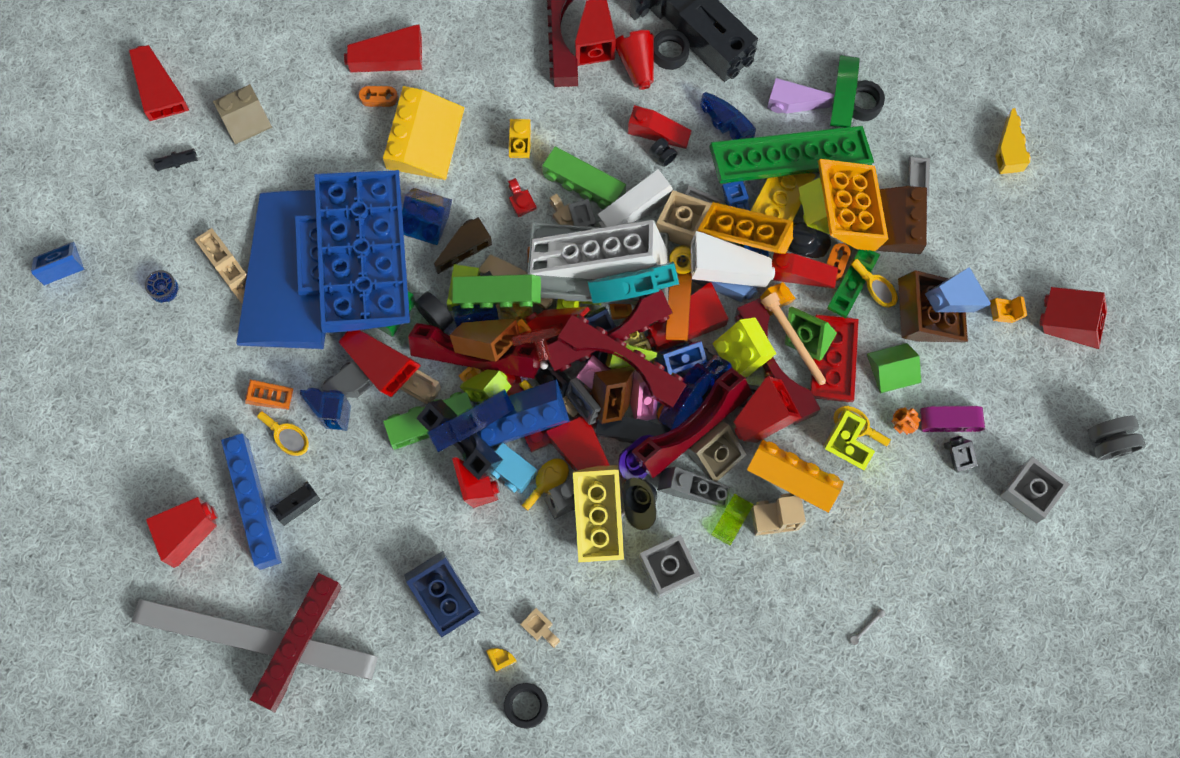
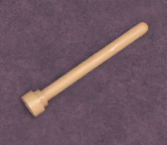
(772, 303)

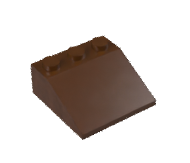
(905, 219)
(918, 317)

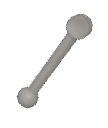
(854, 640)

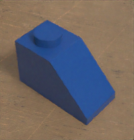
(681, 357)

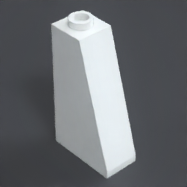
(638, 201)
(728, 263)

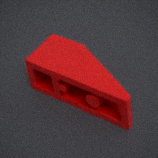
(653, 126)
(803, 270)
(554, 316)

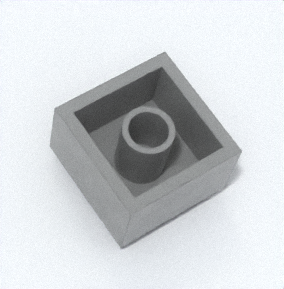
(1034, 490)
(669, 566)

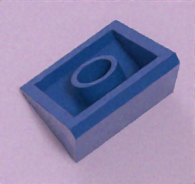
(57, 264)

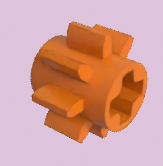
(905, 420)

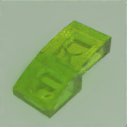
(732, 519)

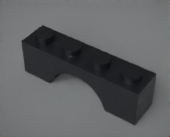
(477, 454)

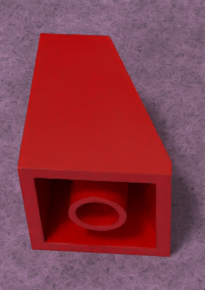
(595, 34)
(1075, 315)
(766, 412)
(181, 529)

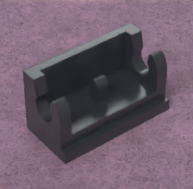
(295, 504)

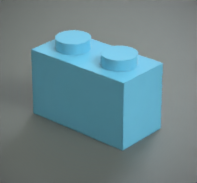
(514, 470)

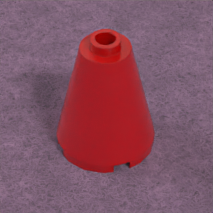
(638, 57)

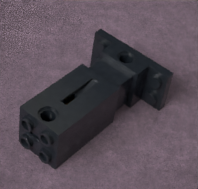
(710, 29)

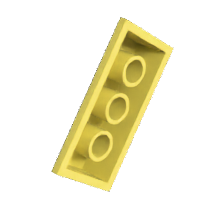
(598, 514)

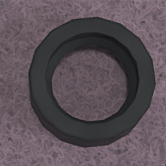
(668, 62)
(878, 94)
(433, 311)
(513, 692)

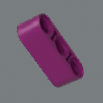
(952, 419)

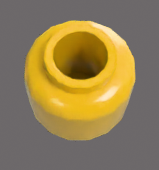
(681, 267)

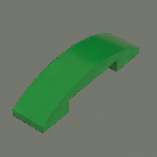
(845, 91)
(852, 284)

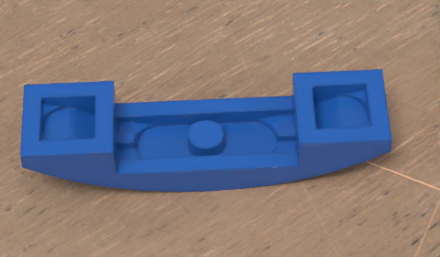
(737, 196)

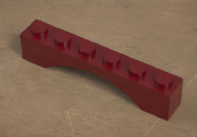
(564, 62)
(648, 310)
(434, 344)
(661, 385)
(801, 396)
(661, 450)
(288, 654)

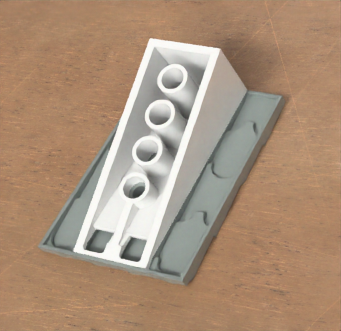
(574, 255)

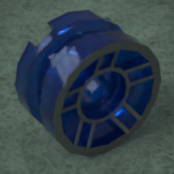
(163, 278)

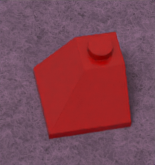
(475, 491)

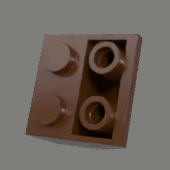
(613, 392)

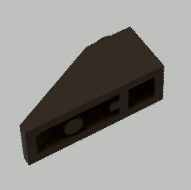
(465, 243)

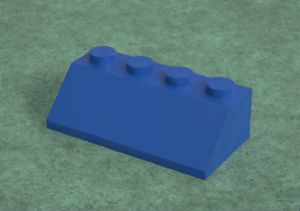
(533, 412)

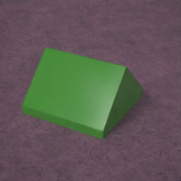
(812, 331)
(895, 367)

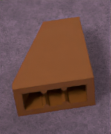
(484, 338)

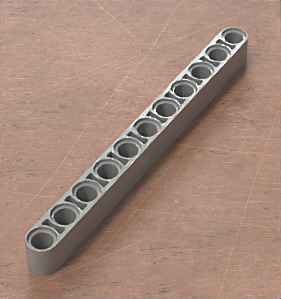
(250, 638)

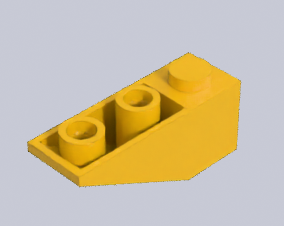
(1011, 151)

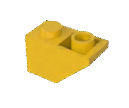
(520, 138)

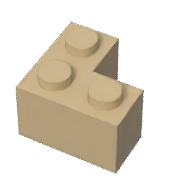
(778, 517)

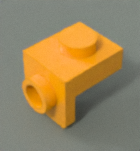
(783, 293)
(1008, 310)

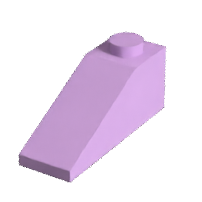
(792, 97)

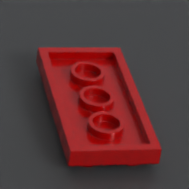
(839, 362)

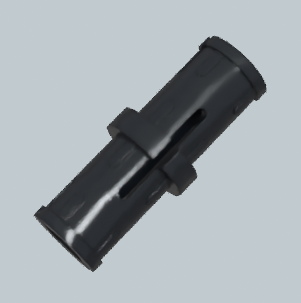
(175, 159)

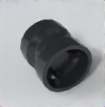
(663, 152)

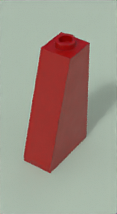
(387, 52)
(156, 89)
(704, 317)
(379, 362)
(578, 444)

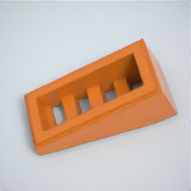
(251, 400)

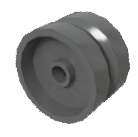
(1116, 438)

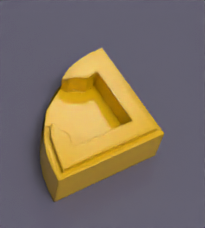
(500, 658)

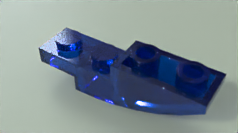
(727, 117)
(698, 382)
(471, 420)

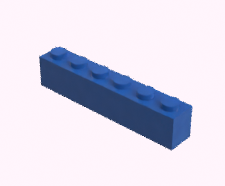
(251, 501)

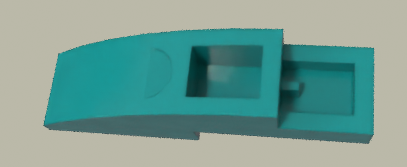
(633, 284)

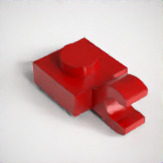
(521, 200)

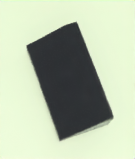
(547, 375)

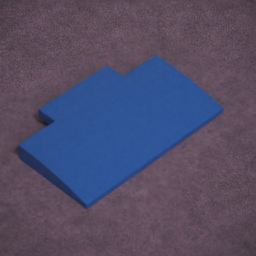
(355, 251)
(271, 305)

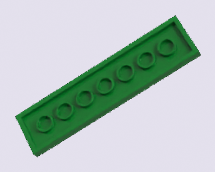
(788, 153)

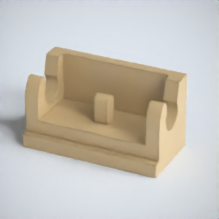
(422, 387)

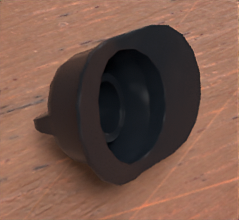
(809, 241)
(639, 503)

